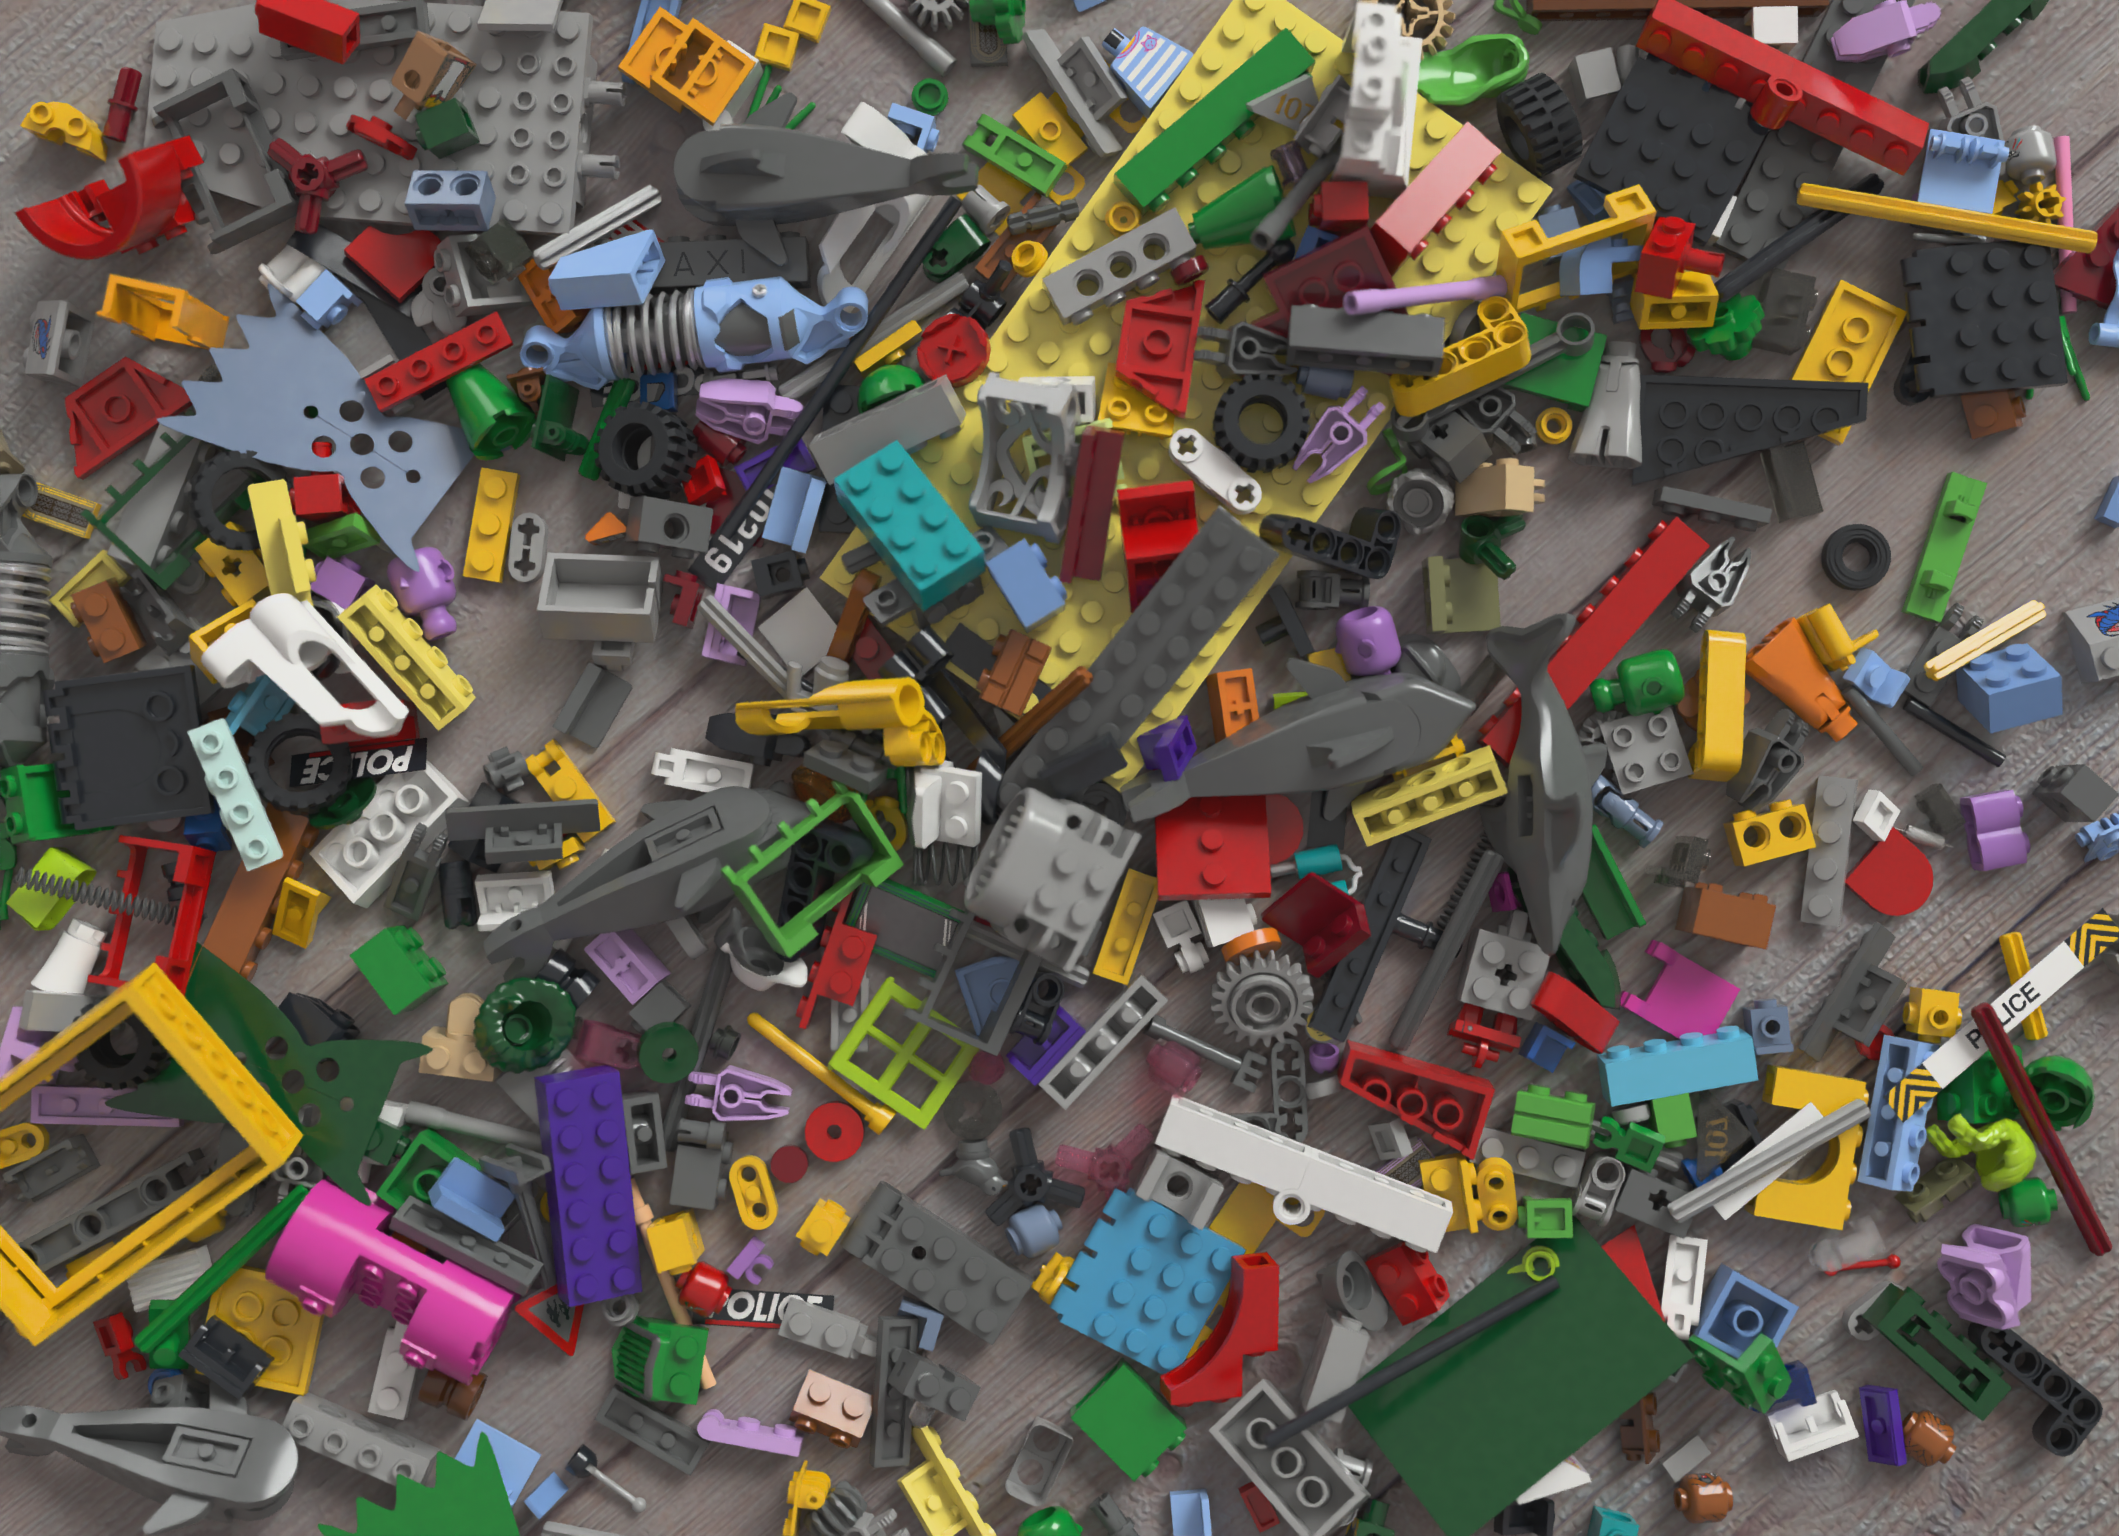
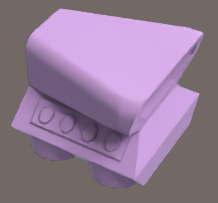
(1988, 1276)

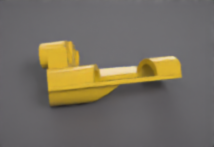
(886, 704)

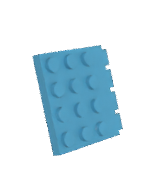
(1146, 1281)

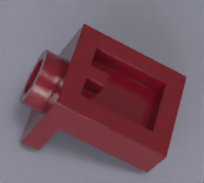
(685, 604)

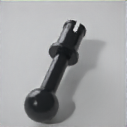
(1236, 292)

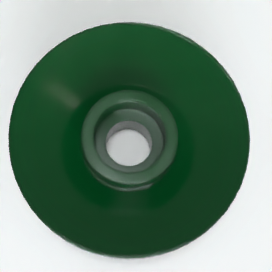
(347, 807)

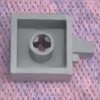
(1491, 952)

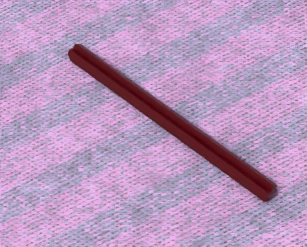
(2041, 1129)

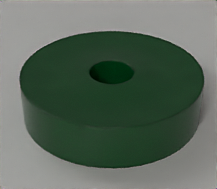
(675, 1066)

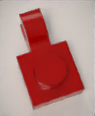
(116, 1341)

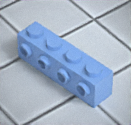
(1890, 1145)

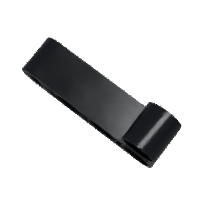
(1362, 552)
(822, 862)
(2032, 1375)

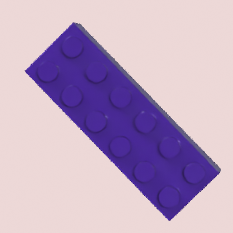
(588, 1185)

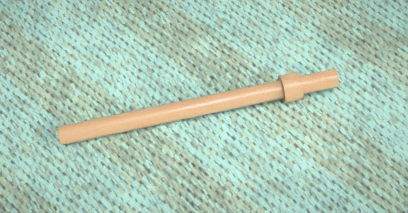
(643, 1219)

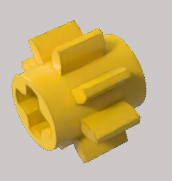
(2049, 199)

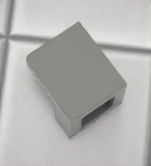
(1594, 76)

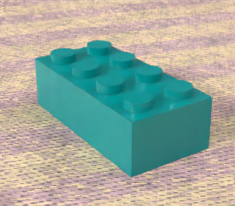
(910, 525)

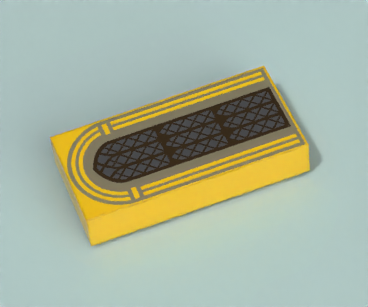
(62, 511)

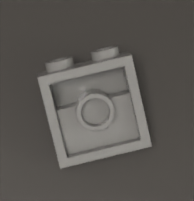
(467, 288)

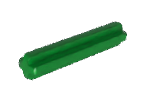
(618, 396)

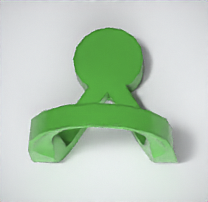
(1525, 21)
(1394, 446)

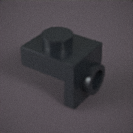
(1526, 1518)

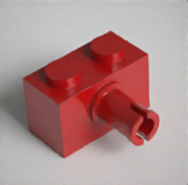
(1669, 255)
(322, 494)

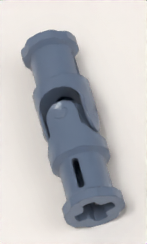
(1623, 811)

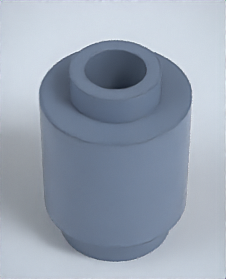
(1325, 382)

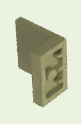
(1459, 596)

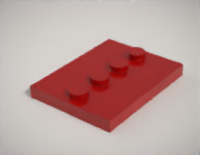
(1213, 849)

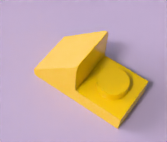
(298, 912)

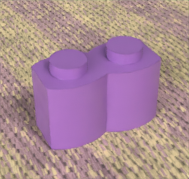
(1994, 830)

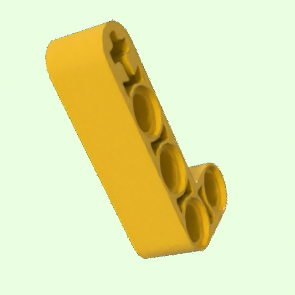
(1470, 363)
(1720, 707)

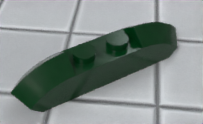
(1974, 42)
(1580, 958)

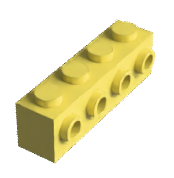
(407, 656)

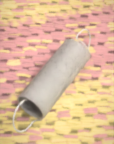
(1924, 837)

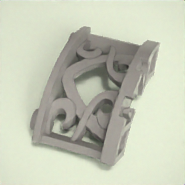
(1059, 414)

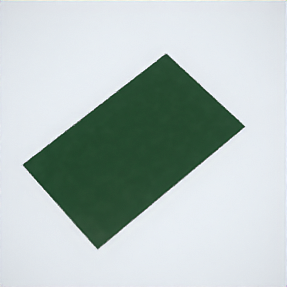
(1525, 1391)

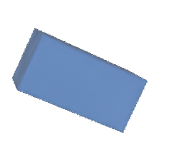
(2109, 509)

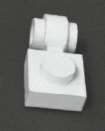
(1178, 926)

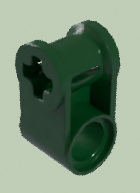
(959, 246)

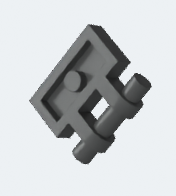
(849, 760)

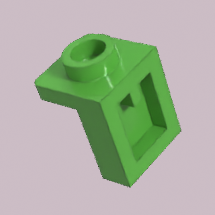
(1546, 1217)

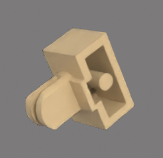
(1498, 490)
(454, 1045)

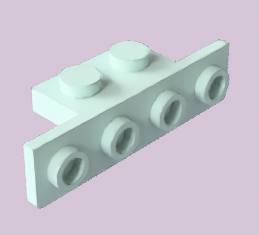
(236, 794)

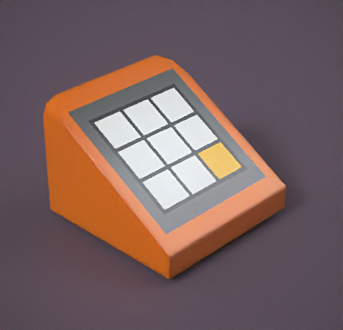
(606, 530)

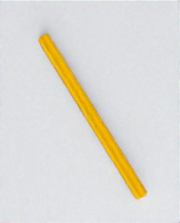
(1946, 218)

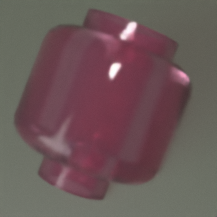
(1174, 1067)

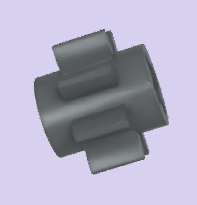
(506, 770)

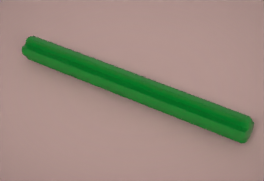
(220, 1271)

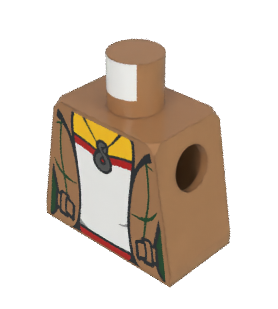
(429, 75)

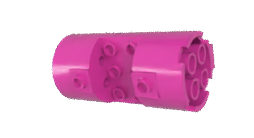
(343, 1249)

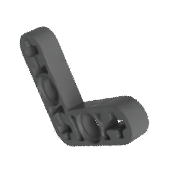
(1272, 1119)

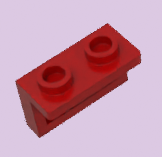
(1408, 1282)

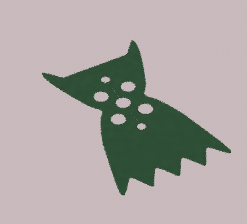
(245, 1023)

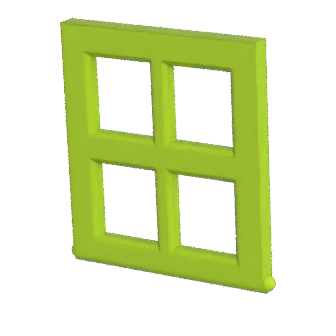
(904, 1054)

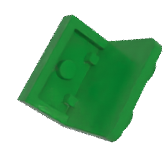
(1979, 1093)
(1752, 1380)

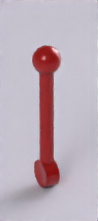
(1891, 1261)

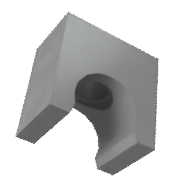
(1197, 1198)

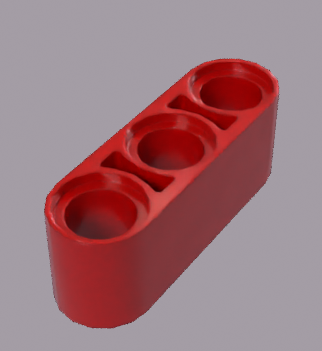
(1574, 1013)

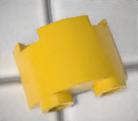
(63, 123)

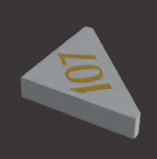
(1287, 103)

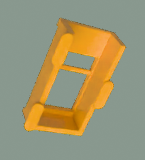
(183, 323)

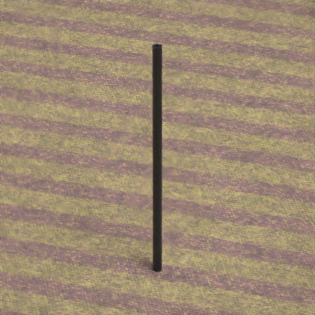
(840, 368)

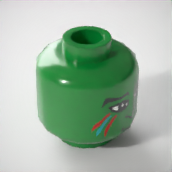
(2028, 1203)

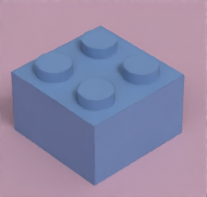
(1026, 585)
(2010, 688)
(1739, 1310)

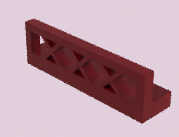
(1092, 504)

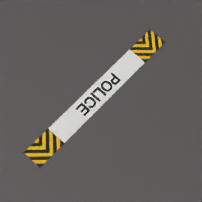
(2010, 1008)

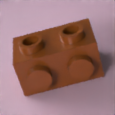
(108, 620)

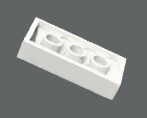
(367, 852)

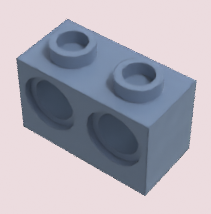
(450, 200)

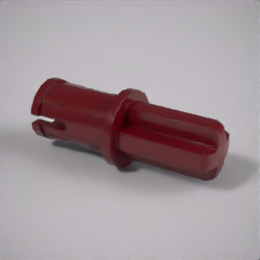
(122, 105)

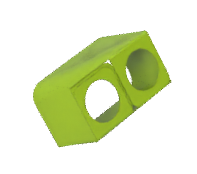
(41, 909)

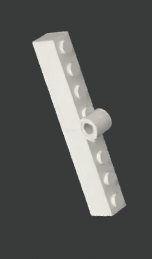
(1304, 1173)

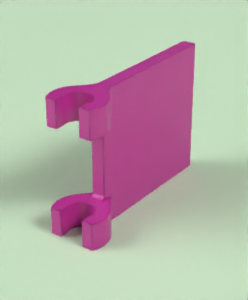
(1683, 996)

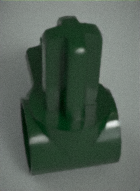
(1482, 541)

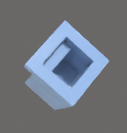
(326, 301)

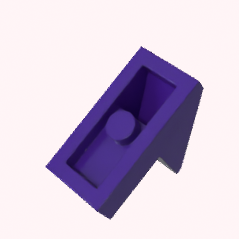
(1168, 747)

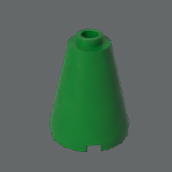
(1239, 211)
(489, 412)

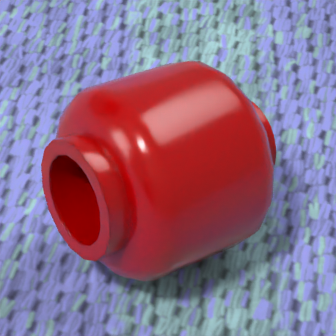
(703, 1289)

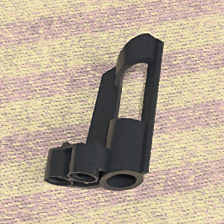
(925, 662)

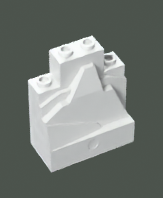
(1381, 103)

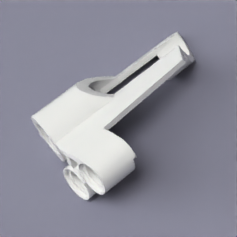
(873, 131)
(286, 644)

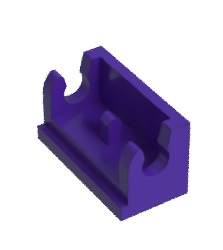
(1037, 1060)

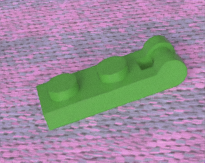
(1015, 155)

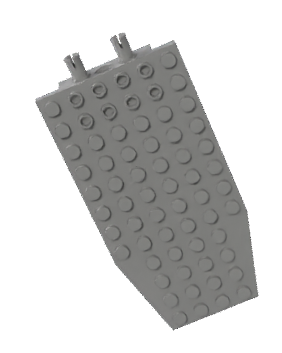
(525, 99)

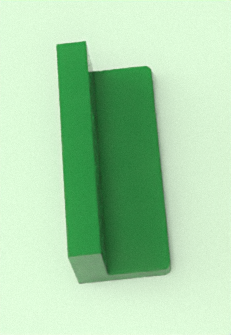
(1608, 892)

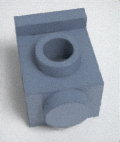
(1755, 1021)

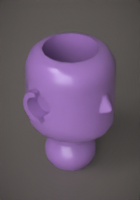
(425, 591)
(1368, 641)

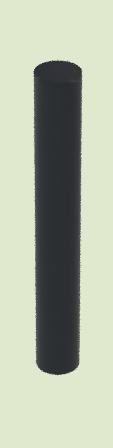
(1954, 732)

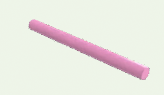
(2064, 188)

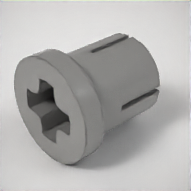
(985, 209)

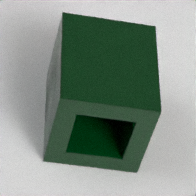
(445, 128)

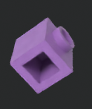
(340, 581)

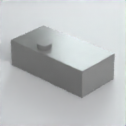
(1296, 1476)

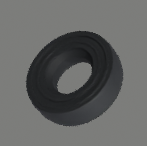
(1878, 551)

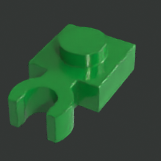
(1634, 1145)

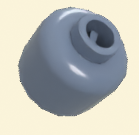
(1033, 1230)

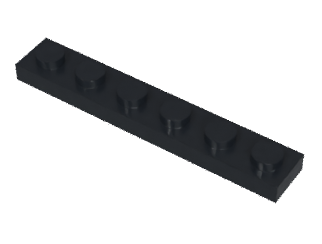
(1382, 907)

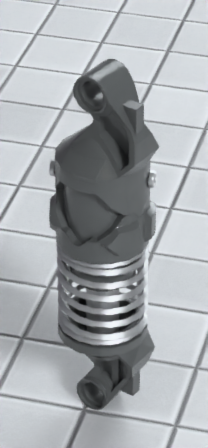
(22, 653)

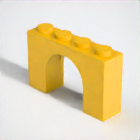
(1824, 1194)

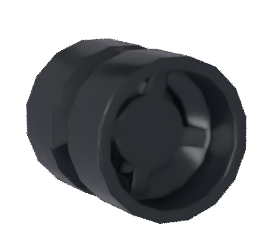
(575, 981)

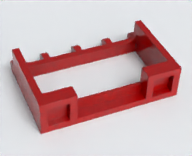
(194, 870)

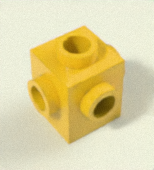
(1932, 1014)

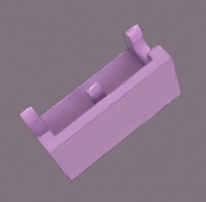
(743, 607)
(627, 963)

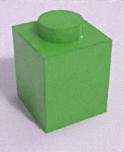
(1672, 1118)

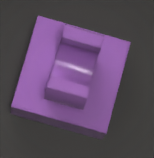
(747, 1259)

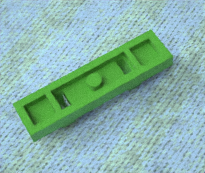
(1944, 547)

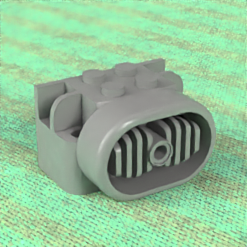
(1048, 874)

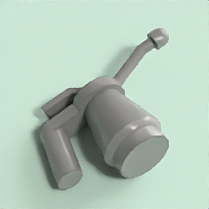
(827, 674)

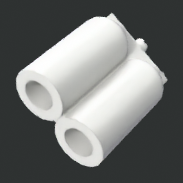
(290, 273)

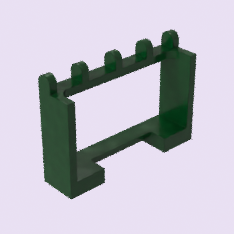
(177, 561)

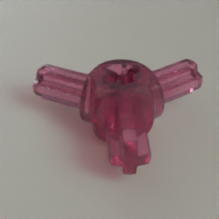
(1122, 1153)

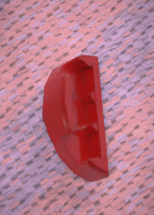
(380, 133)

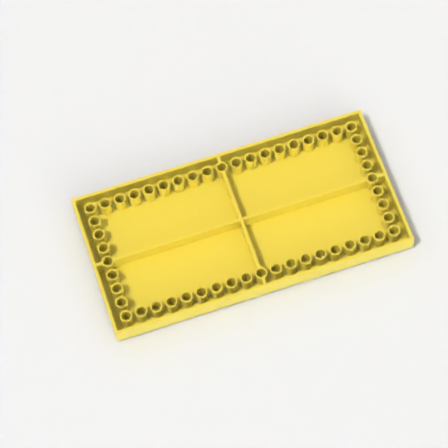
(1039, 345)

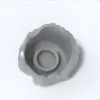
(1420, 500)

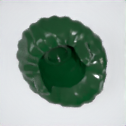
(524, 1024)

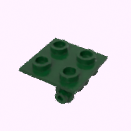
(553, 428)

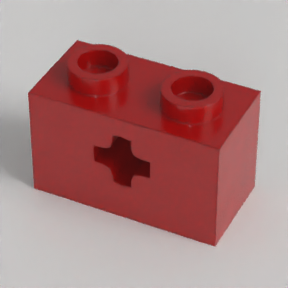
(1339, 207)

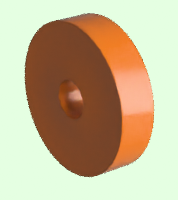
(1261, 940)

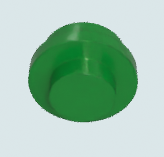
(930, 96)

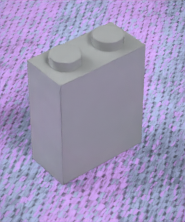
(1334, 1360)

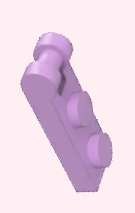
(750, 1434)

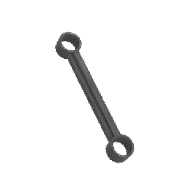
(1540, 353)

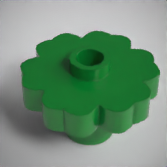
(1004, 14)
(1732, 330)

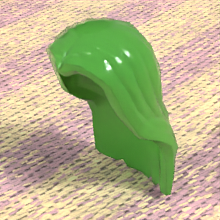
(1473, 70)

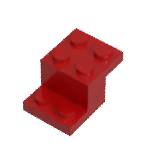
(1155, 530)

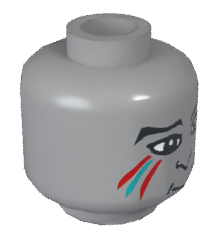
(2030, 154)

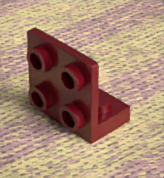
(1320, 920)

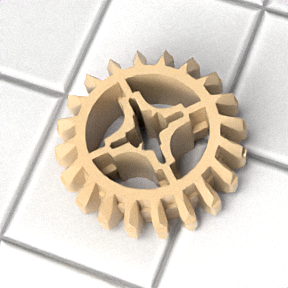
(1421, 17)

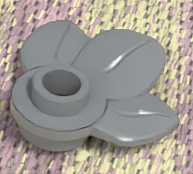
(431, 306)

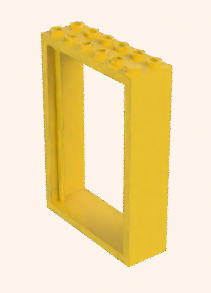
(25, 1291)

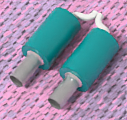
(1320, 861)

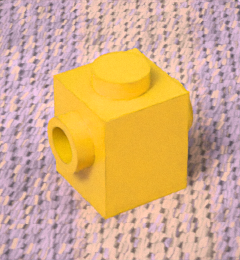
(823, 1227)

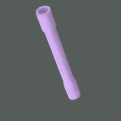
(1376, 300)

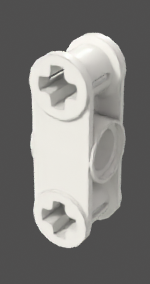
(1214, 471)

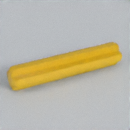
(2017, 966)

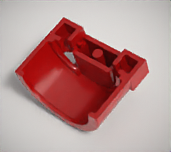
(136, 210)

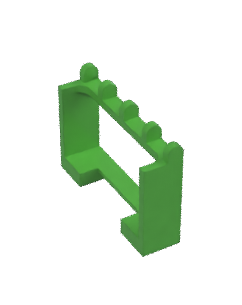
(799, 929)

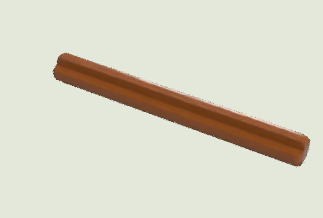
(1043, 711)

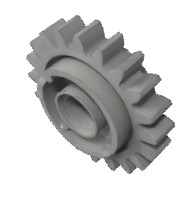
(1286, 1005)

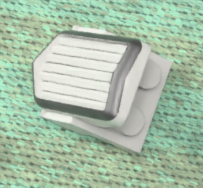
(943, 805)

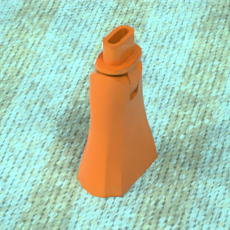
(1798, 678)

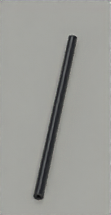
(1410, 1362)

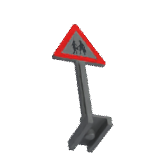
(544, 1307)

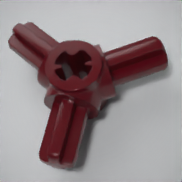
(314, 179)

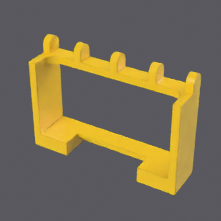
(1527, 243)

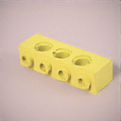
(1428, 795)

